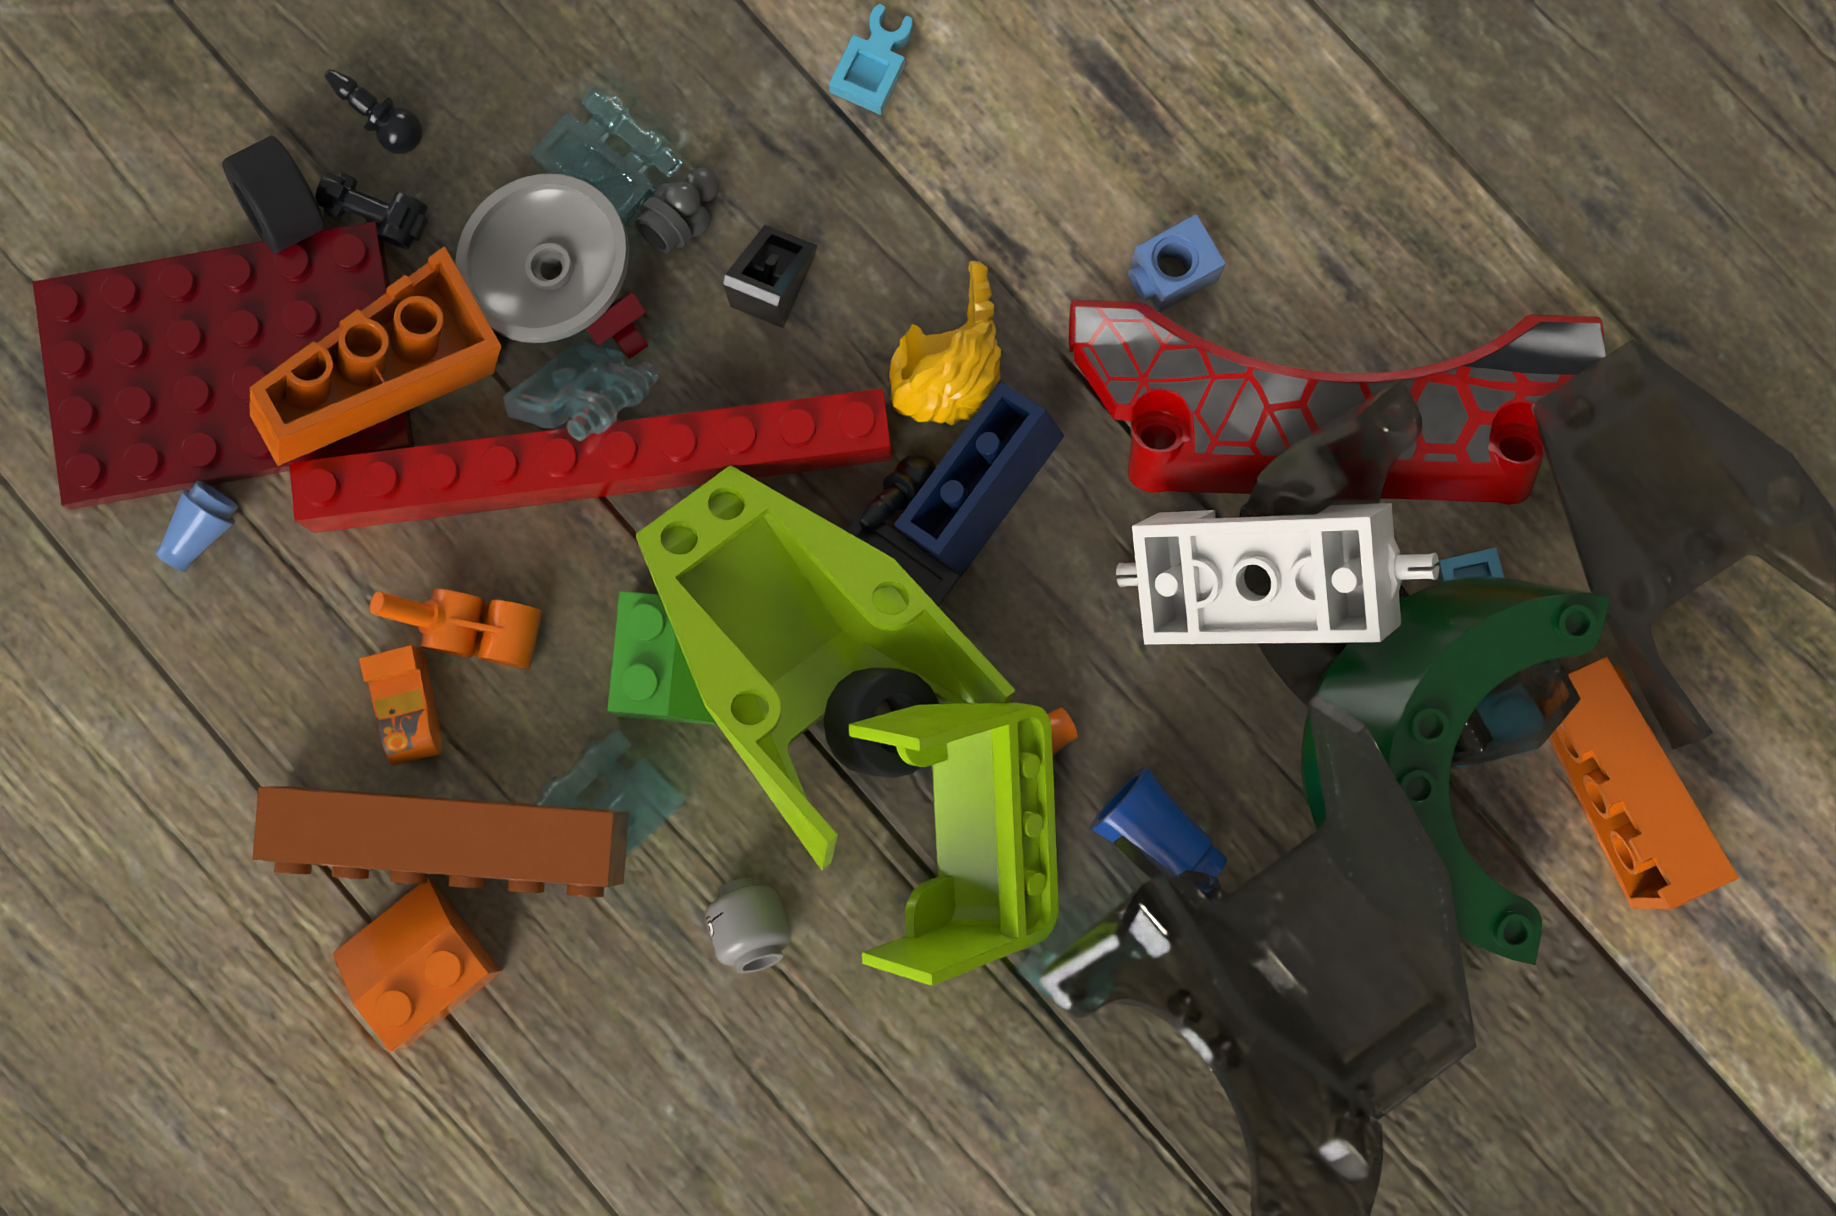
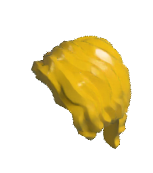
(949, 372)

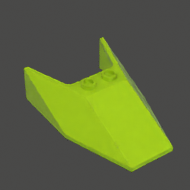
(784, 610)

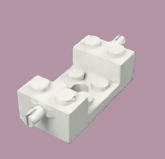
(1328, 573)

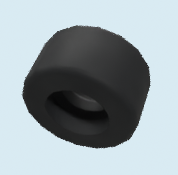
(273, 194)
(858, 699)

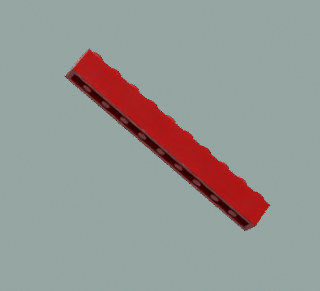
(619, 461)

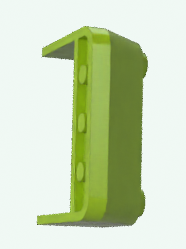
(991, 835)

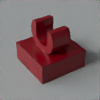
(618, 324)

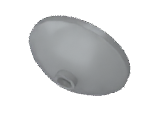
(527, 233)

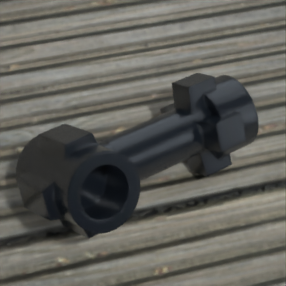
(399, 220)

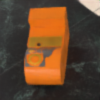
(403, 703)

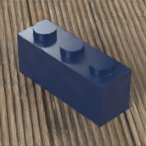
(980, 478)

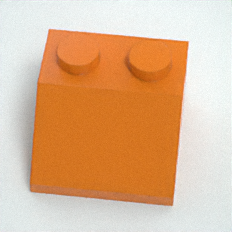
(413, 966)

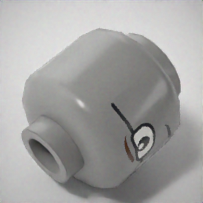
(748, 926)

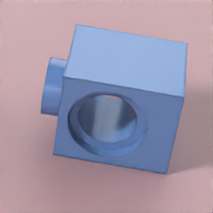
(1189, 244)

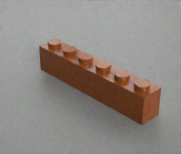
(441, 837)

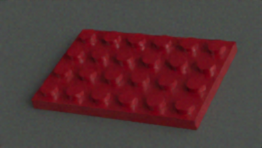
(162, 353)

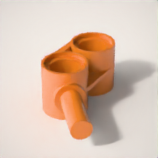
(466, 626)

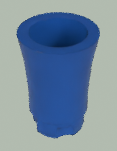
(1158, 826)

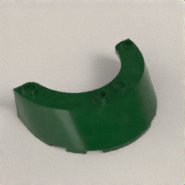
(1417, 698)

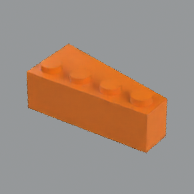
(378, 363)
(1635, 796)

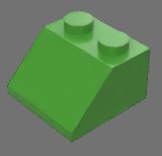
(649, 667)

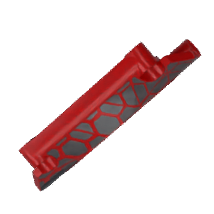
(1220, 417)

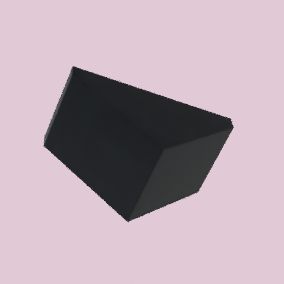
(769, 275)

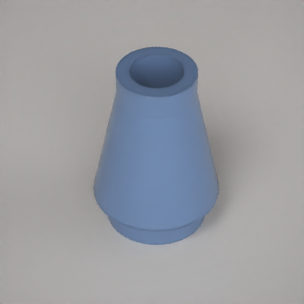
(195, 524)

